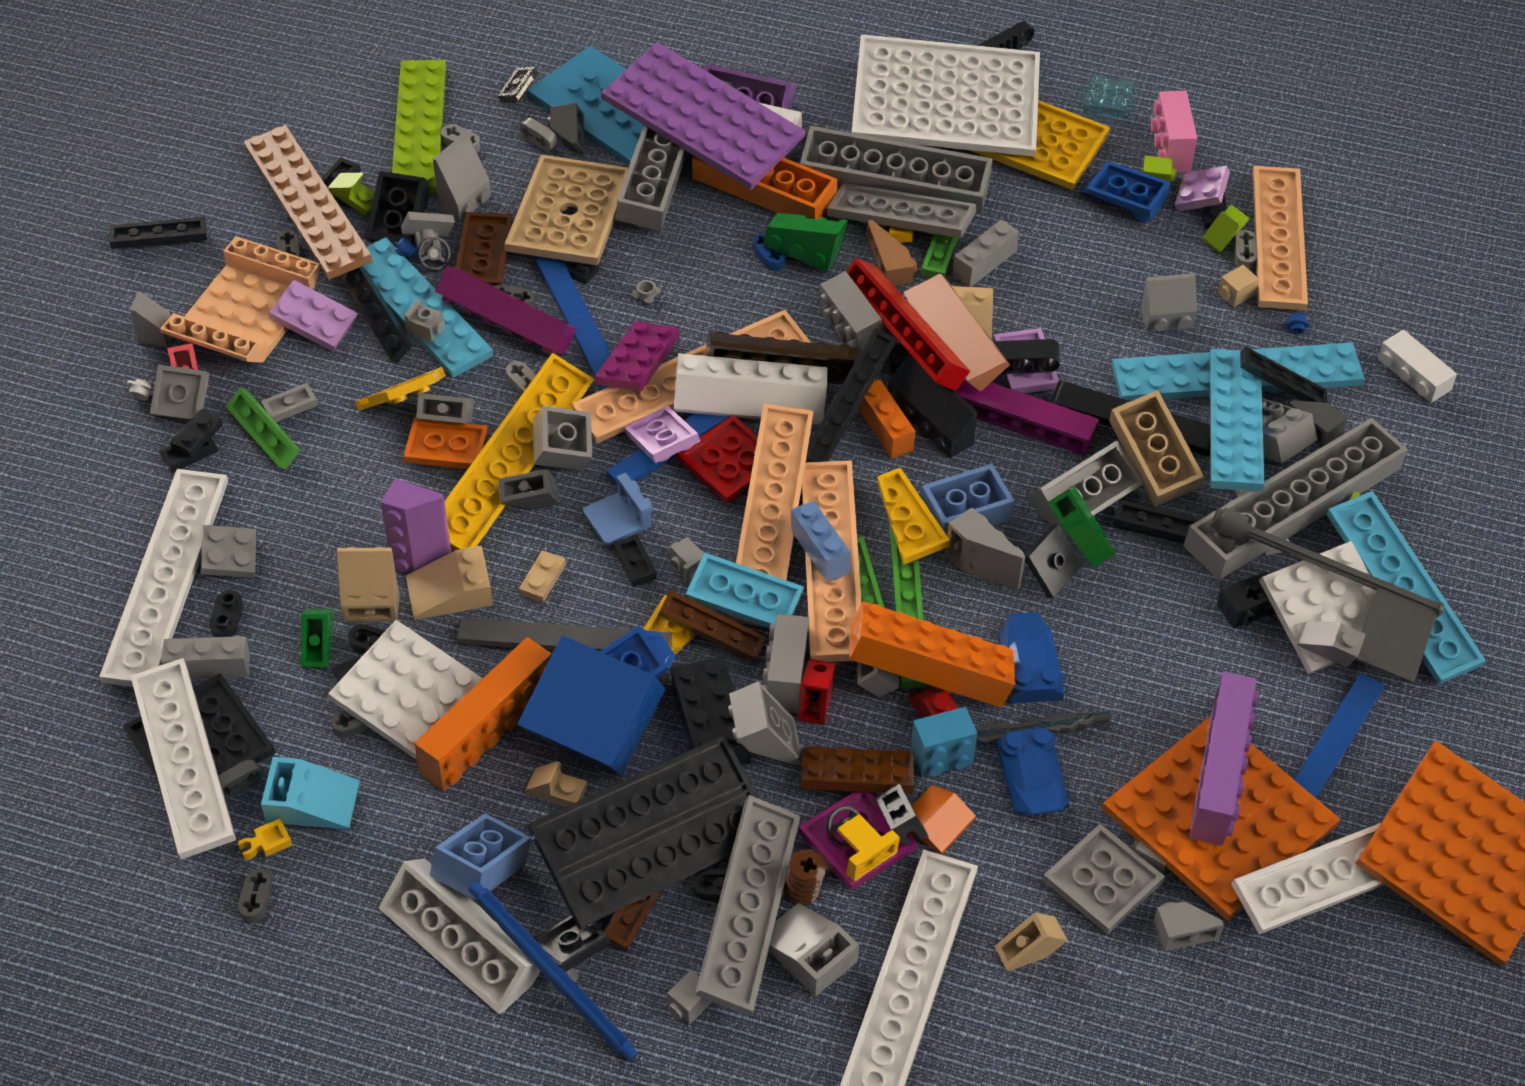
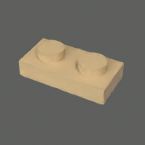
(542, 576)

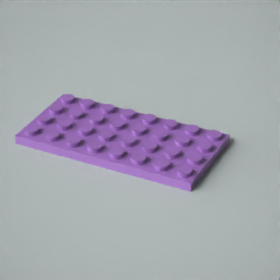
(703, 115)

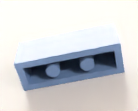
(820, 541)

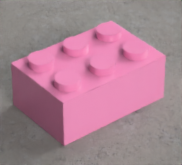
(1174, 129)

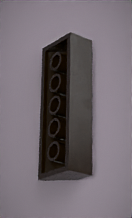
(837, 358)

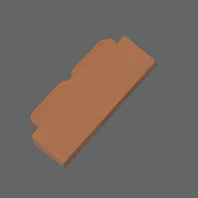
(958, 328)

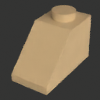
(1031, 941)

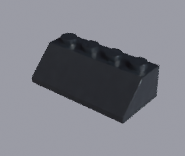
(933, 408)

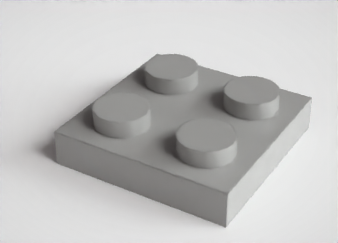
(179, 392)
(228, 551)

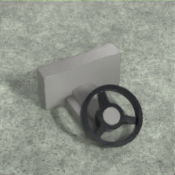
(426, 229)

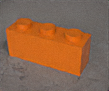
(887, 421)

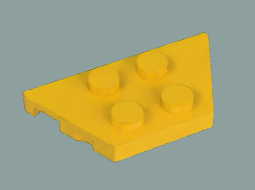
(398, 392)

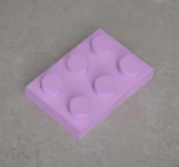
(313, 315)
(1028, 381)
(662, 434)

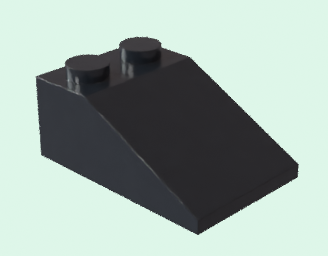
(392, 200)

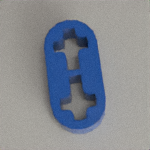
(764, 254)

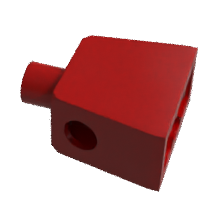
(816, 678)

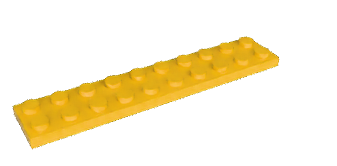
(509, 452)

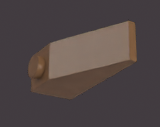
(890, 256)

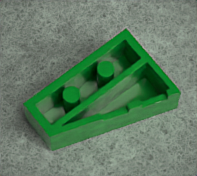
(806, 239)

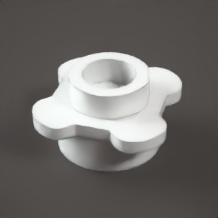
(140, 389)

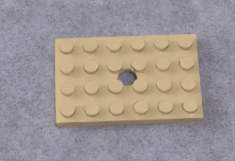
(555, 186)

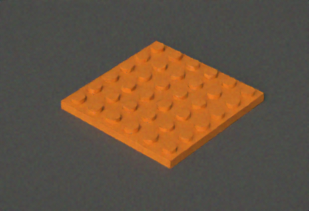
(1272, 825)
(1456, 852)

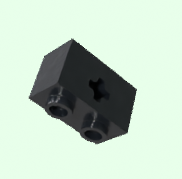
(1245, 601)

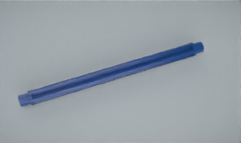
(552, 971)

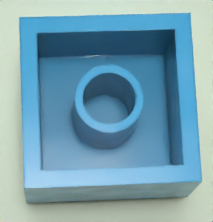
(943, 742)

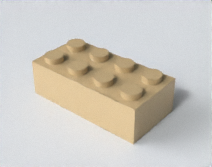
(1156, 448)

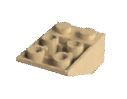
(368, 584)

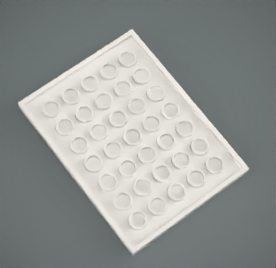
(947, 95)

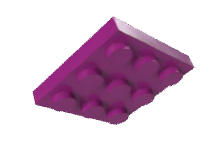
(837, 857)

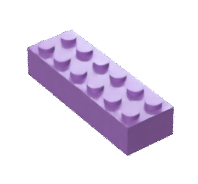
(1224, 759)

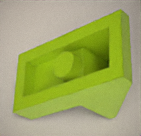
(351, 191)
(1225, 228)

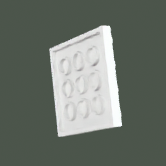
(1315, 594)
(402, 686)

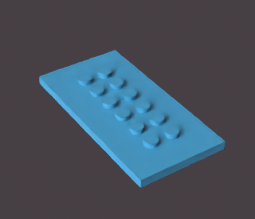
(582, 83)

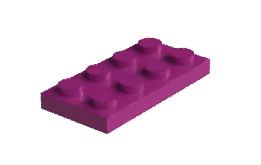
(637, 356)

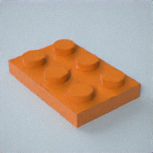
(444, 443)

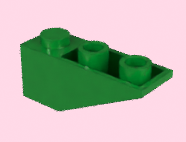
(1081, 526)

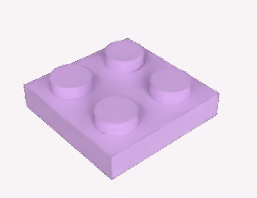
(1202, 188)

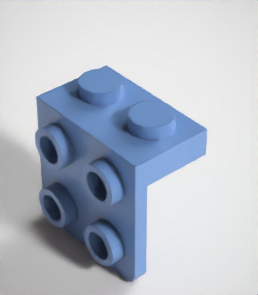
(620, 513)

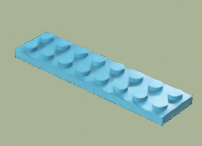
(401, 285)
(1235, 424)
(1391, 559)

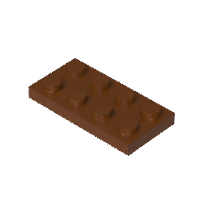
(483, 246)
(856, 769)

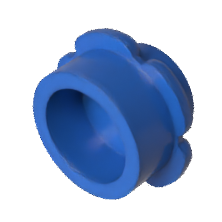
(405, 248)
(1297, 323)

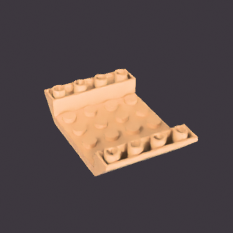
(237, 304)

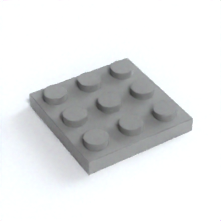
(1103, 878)

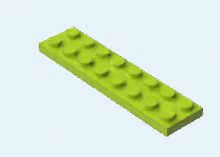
(419, 118)

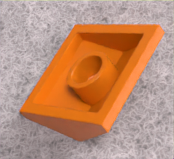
(943, 817)

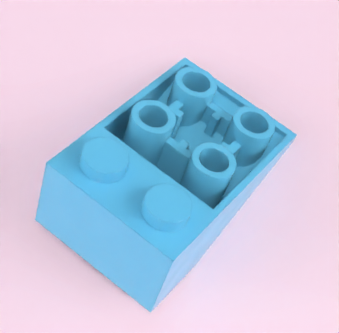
(308, 795)

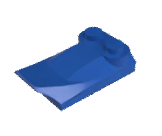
(1129, 190)
(642, 650)
(1034, 659)
(1032, 772)

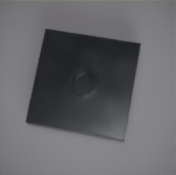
(1053, 560)
(572, 946)

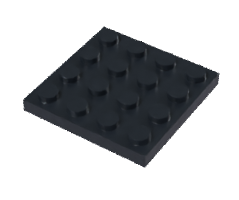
(228, 727)

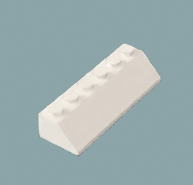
(743, 386)
(458, 935)

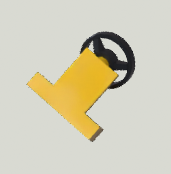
(868, 844)

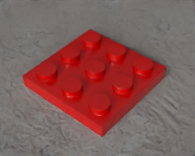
(723, 459)

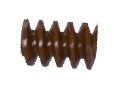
(804, 877)

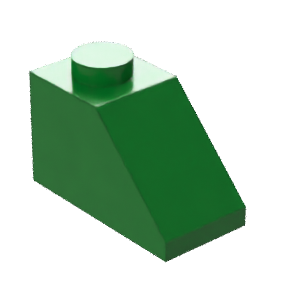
(316, 637)

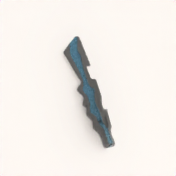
(1056, 724)

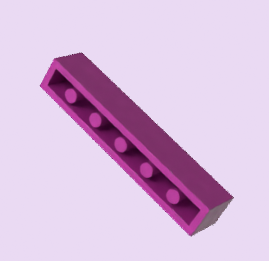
(506, 310)
(1032, 416)

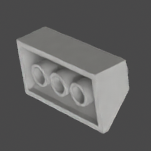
(1098, 479)

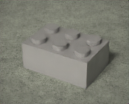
(849, 311)
(786, 659)

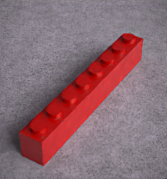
(908, 326)

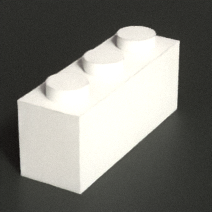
(1417, 366)

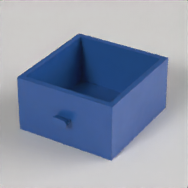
(592, 706)

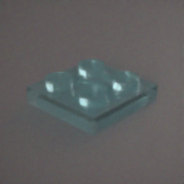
(1109, 96)

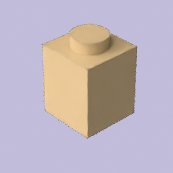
(1238, 286)

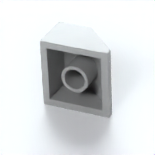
(1169, 302)

